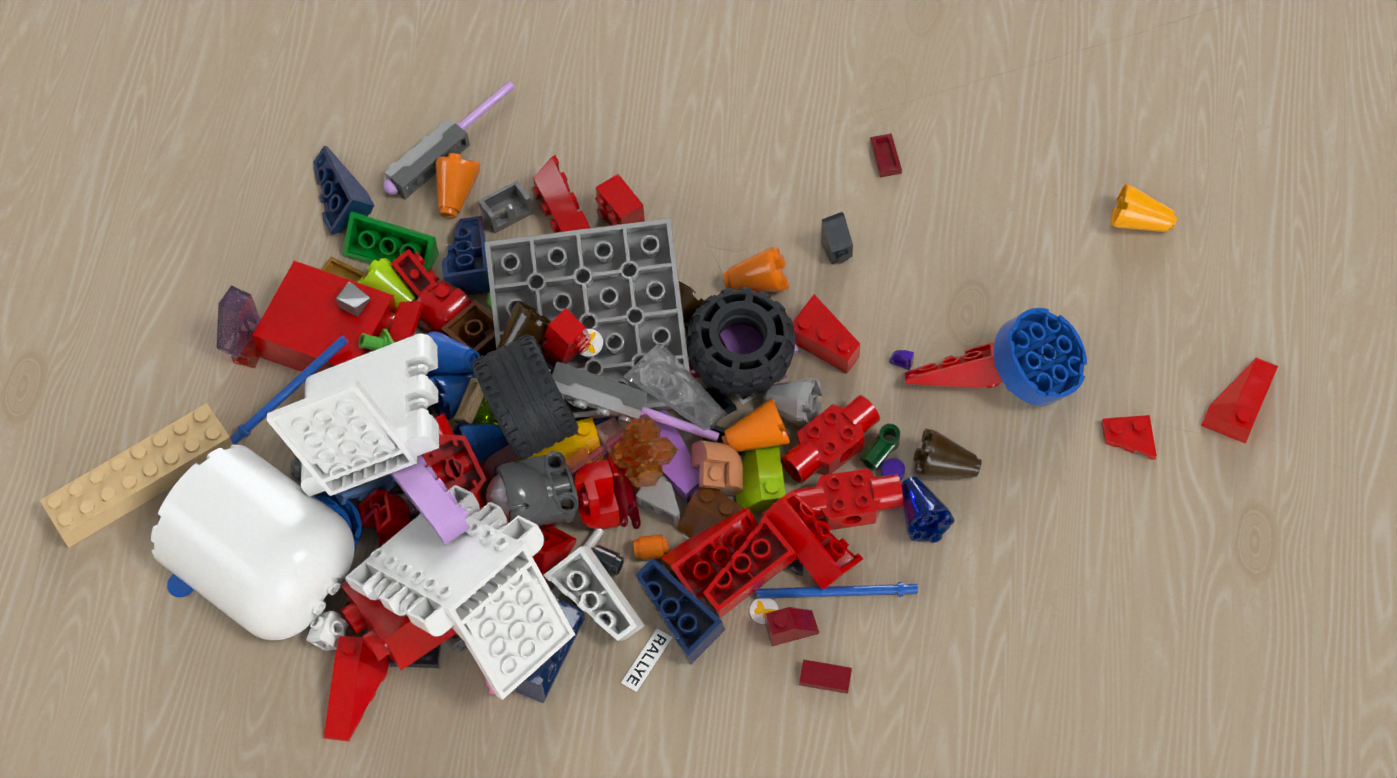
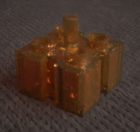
(643, 452)

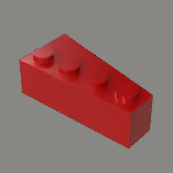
(750, 567)

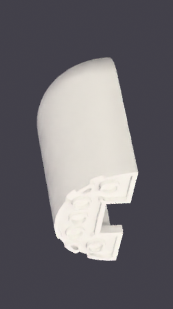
(253, 542)

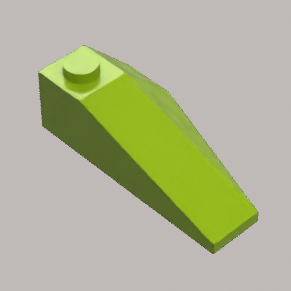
(761, 479)

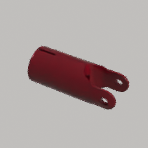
(626, 501)

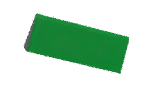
(377, 239)

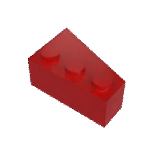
(825, 336)
(565, 339)

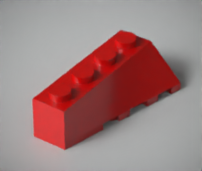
(557, 202)
(811, 539)

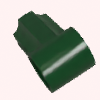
(880, 447)

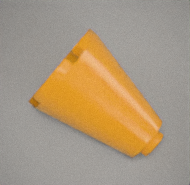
(1141, 211)

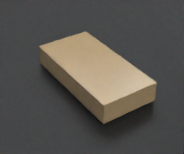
(469, 403)

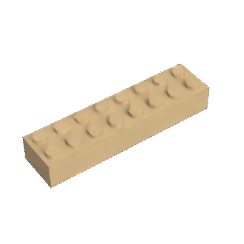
(134, 475)

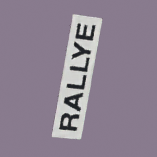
(646, 660)

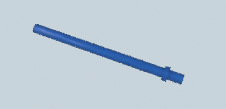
(244, 430)
(898, 588)

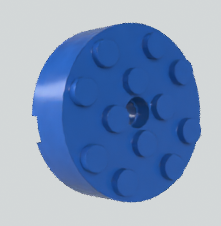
(1040, 357)

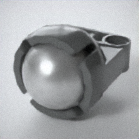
(534, 489)

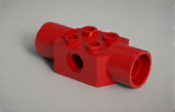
(830, 439)
(456, 462)
(852, 497)

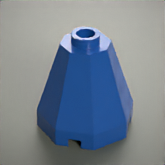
(483, 438)

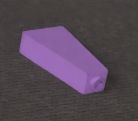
(679, 471)

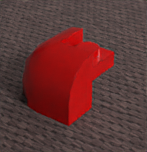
(441, 306)
(597, 496)
(384, 512)

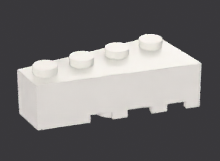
(594, 591)

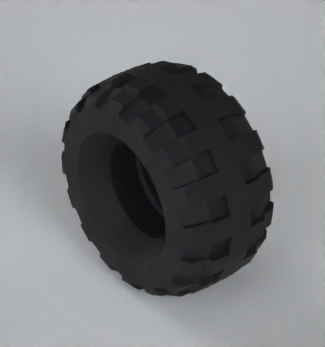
(733, 371)

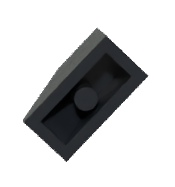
(836, 238)

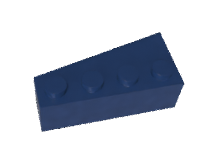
(683, 614)
(541, 680)

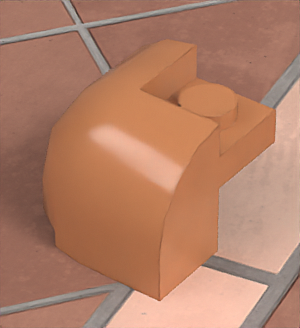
(718, 467)

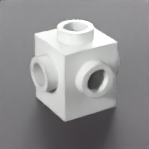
(326, 630)

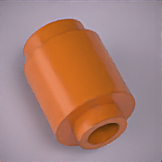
(650, 547)

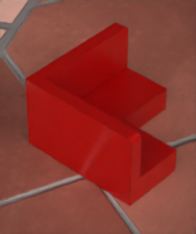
(405, 320)

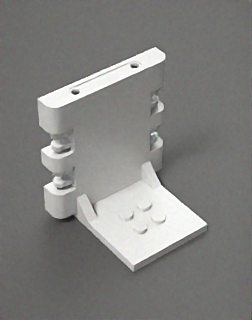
(363, 417)
(476, 585)

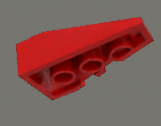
(970, 370)
(1239, 404)
(555, 549)
(704, 555)
(352, 687)

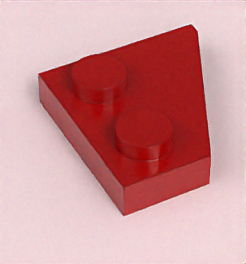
(1131, 434)

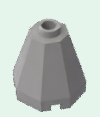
(796, 400)

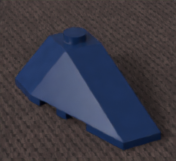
(339, 192)
(466, 258)

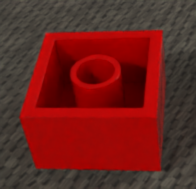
(618, 202)

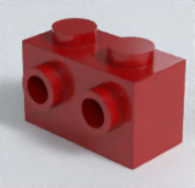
(412, 271)

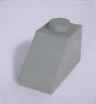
(660, 501)

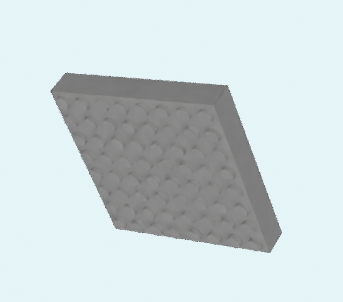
(610, 280)

